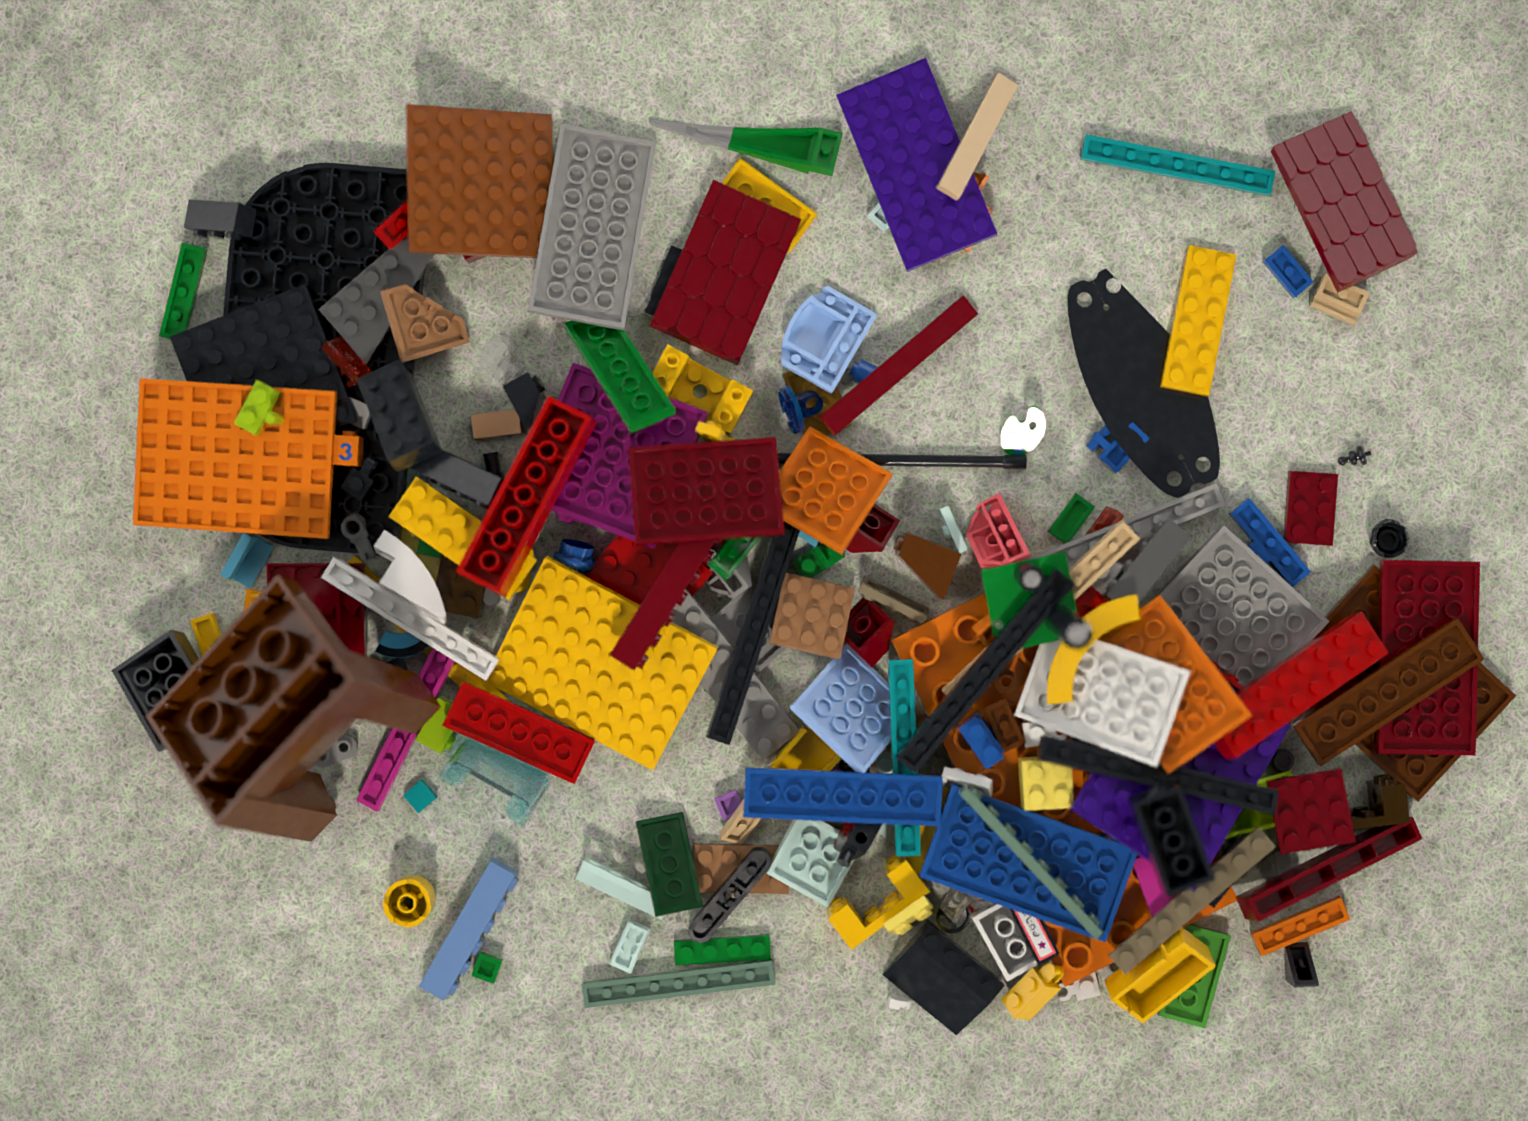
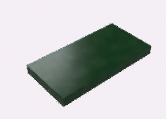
(669, 864)

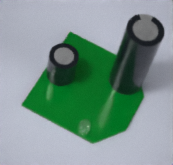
(1012, 584)

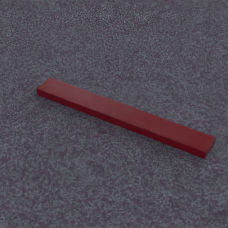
(898, 365)

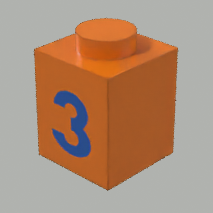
(348, 449)

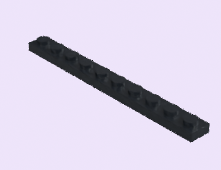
(752, 635)
(984, 670)
(1128, 769)

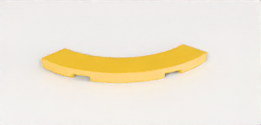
(1066, 659)

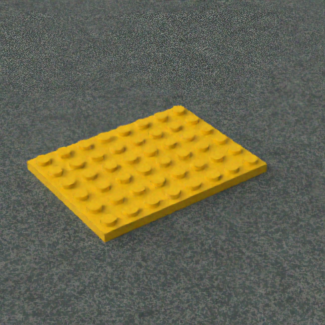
(563, 665)

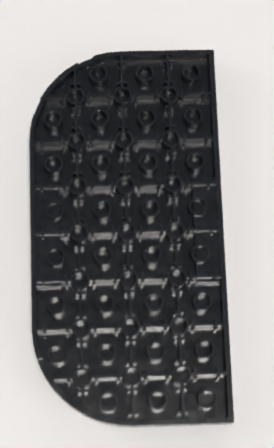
(319, 232)

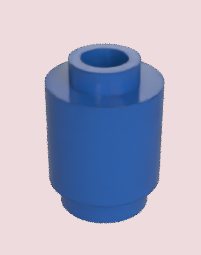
(861, 370)

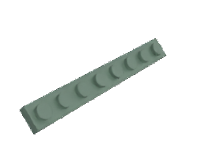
(1038, 867)
(678, 983)

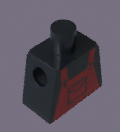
(854, 841)

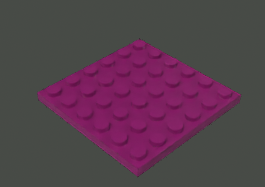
(601, 480)

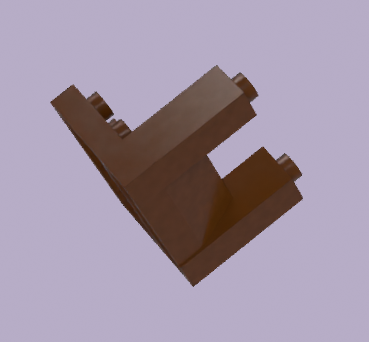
(270, 706)

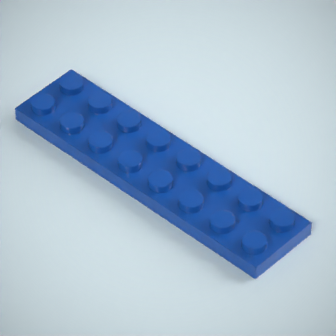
(842, 796)

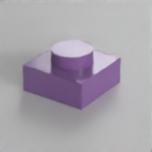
(728, 803)

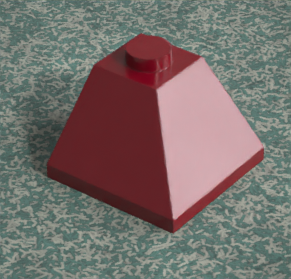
(874, 532)
(869, 631)

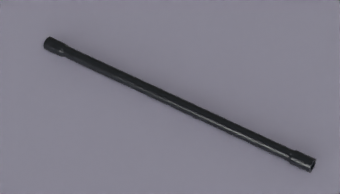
(1004, 461)

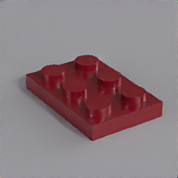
(1310, 508)

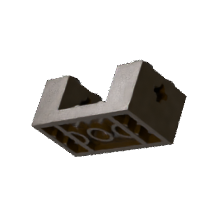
(1386, 803)

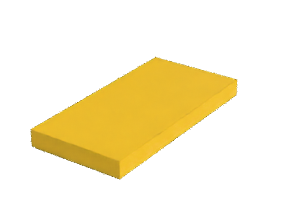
(755, 184)

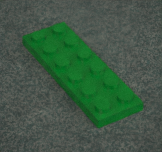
(621, 374)

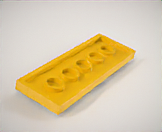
(1198, 320)
(443, 524)

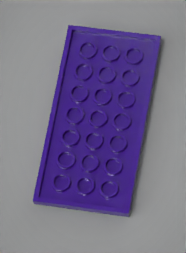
(905, 151)

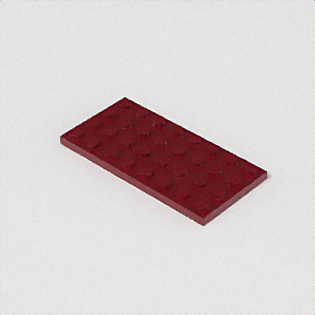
(1412, 604)

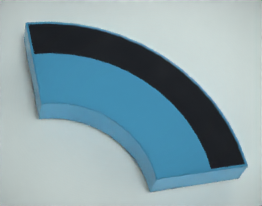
(400, 645)

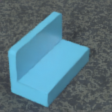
(247, 560)

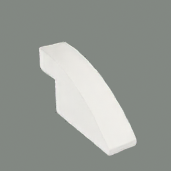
(409, 578)

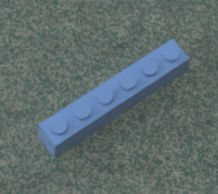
(468, 929)

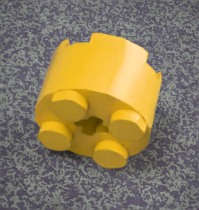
(405, 913)

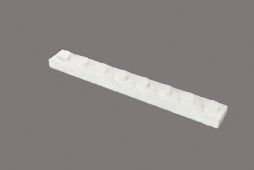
(410, 619)

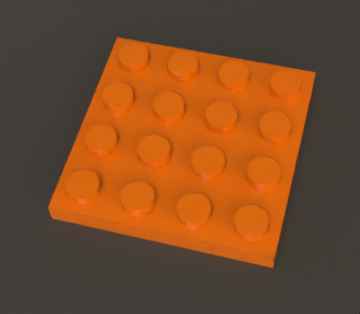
(829, 489)

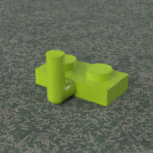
(259, 408)

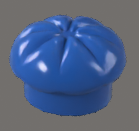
(576, 555)

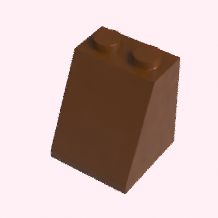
(928, 562)

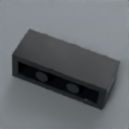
(220, 219)

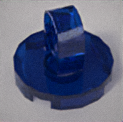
(796, 408)

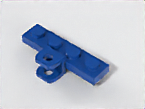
(1269, 543)

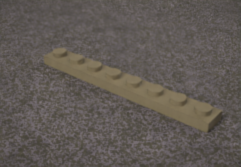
(1189, 903)

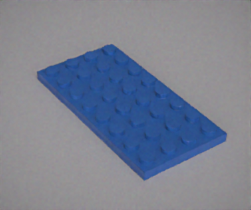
(978, 862)

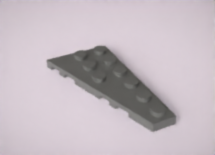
(359, 309)

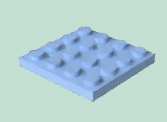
(848, 709)

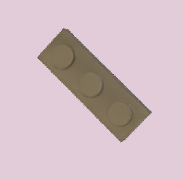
(893, 601)

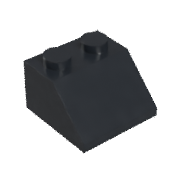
(526, 397)

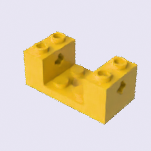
(724, 397)
(857, 929)

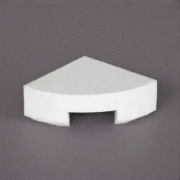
(896, 1002)

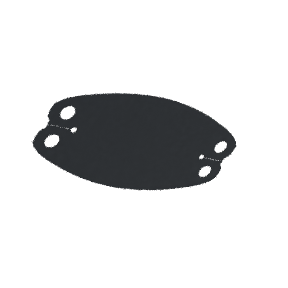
(1123, 368)

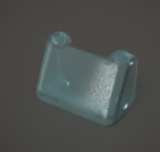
(505, 773)

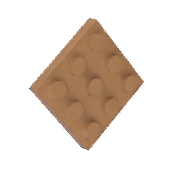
(812, 616)

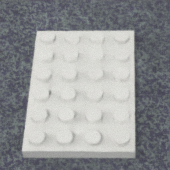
(1117, 700)

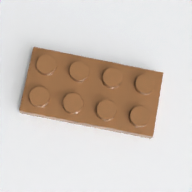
(717, 862)

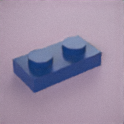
(1288, 271)

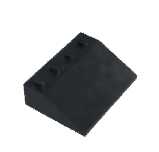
(153, 673)
(943, 978)

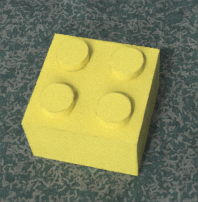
(1044, 785)

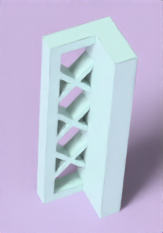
(616, 885)

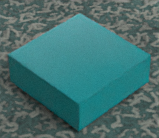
(420, 796)

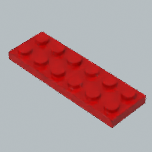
(518, 732)

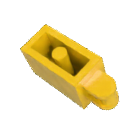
(1033, 991)

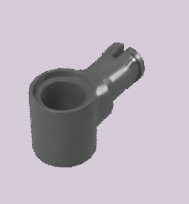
(359, 537)

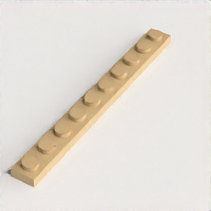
(1085, 570)

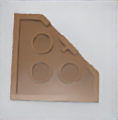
(420, 323)

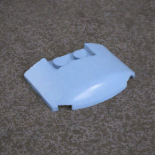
(825, 337)

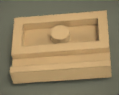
(1342, 305)

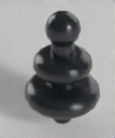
(1352, 457)

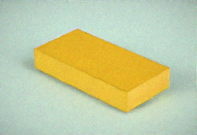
(206, 631)

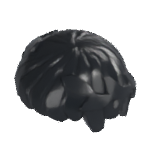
(1388, 538)

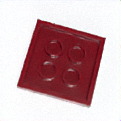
(1312, 811)

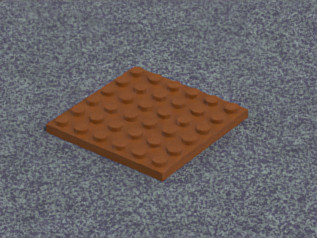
(476, 180)

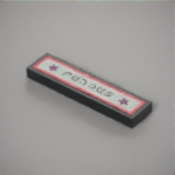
(1036, 937)

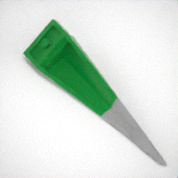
(790, 147)

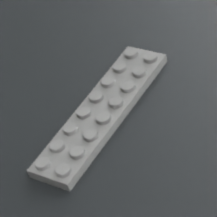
(762, 717)

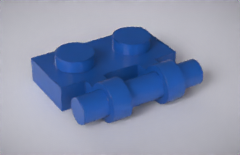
(1113, 454)

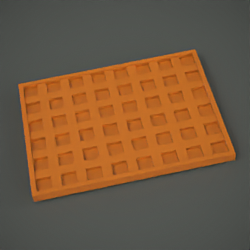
(218, 477)

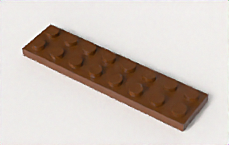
(1388, 692)

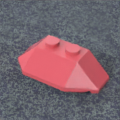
(995, 535)

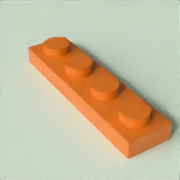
(1300, 926)

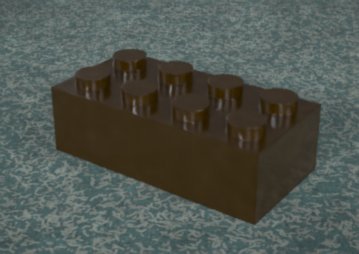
(457, 592)

